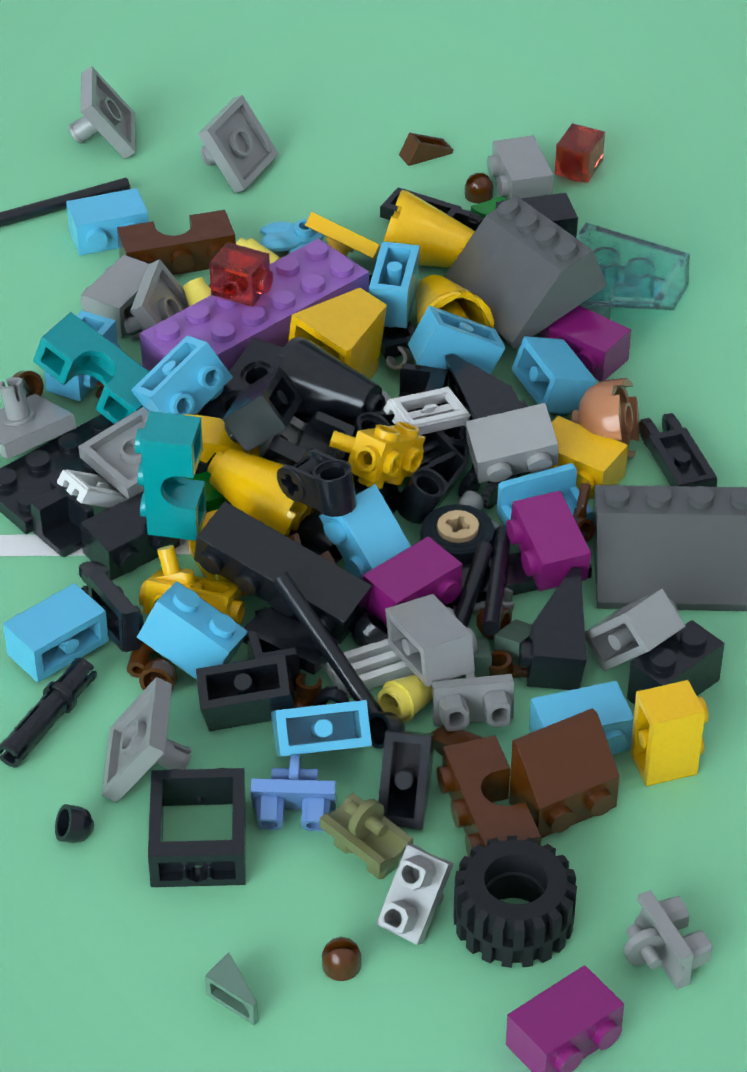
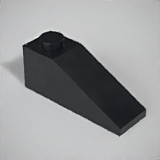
(480, 391)
(557, 639)

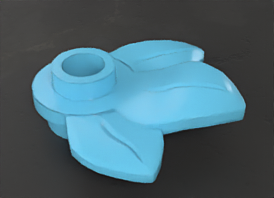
(287, 236)

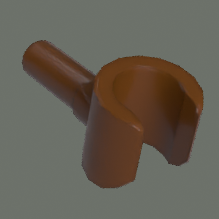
(585, 525)
(503, 665)
(304, 694)

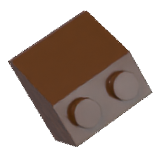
(564, 773)

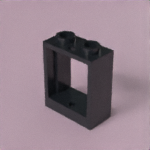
(221, 860)

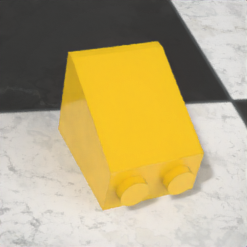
(346, 328)

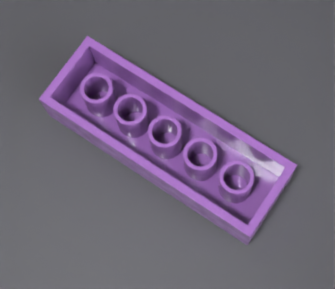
(299, 282)

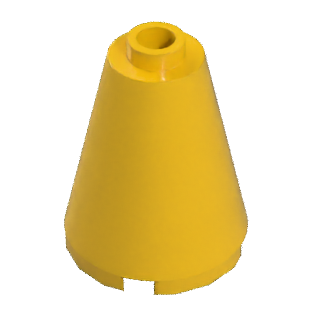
(422, 224)
(452, 298)
(253, 488)

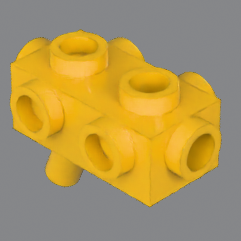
(382, 453)
(219, 594)

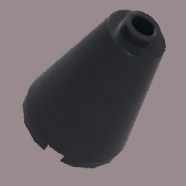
(328, 383)

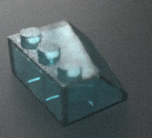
(636, 270)

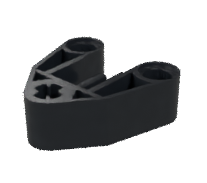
(441, 466)

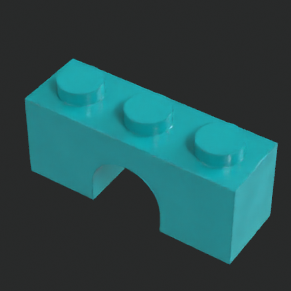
(77, 349)
(169, 452)

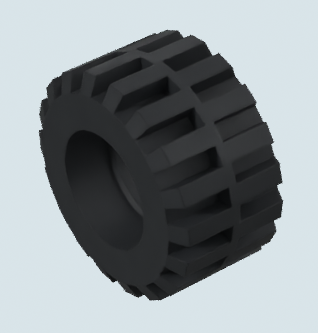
(514, 930)

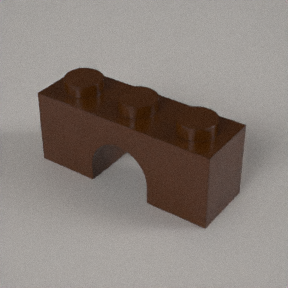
(180, 252)
(475, 777)

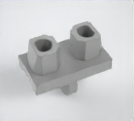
(473, 700)
(414, 894)
(658, 942)

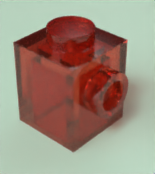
(579, 153)
(240, 274)

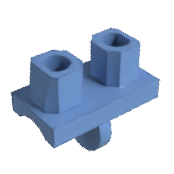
(292, 790)

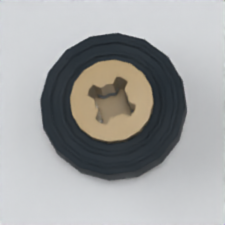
(458, 530)

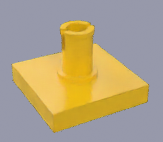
(342, 238)

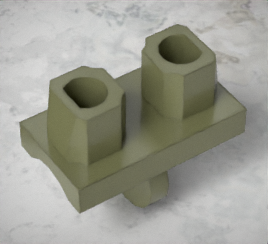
(363, 830)

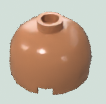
(610, 412)

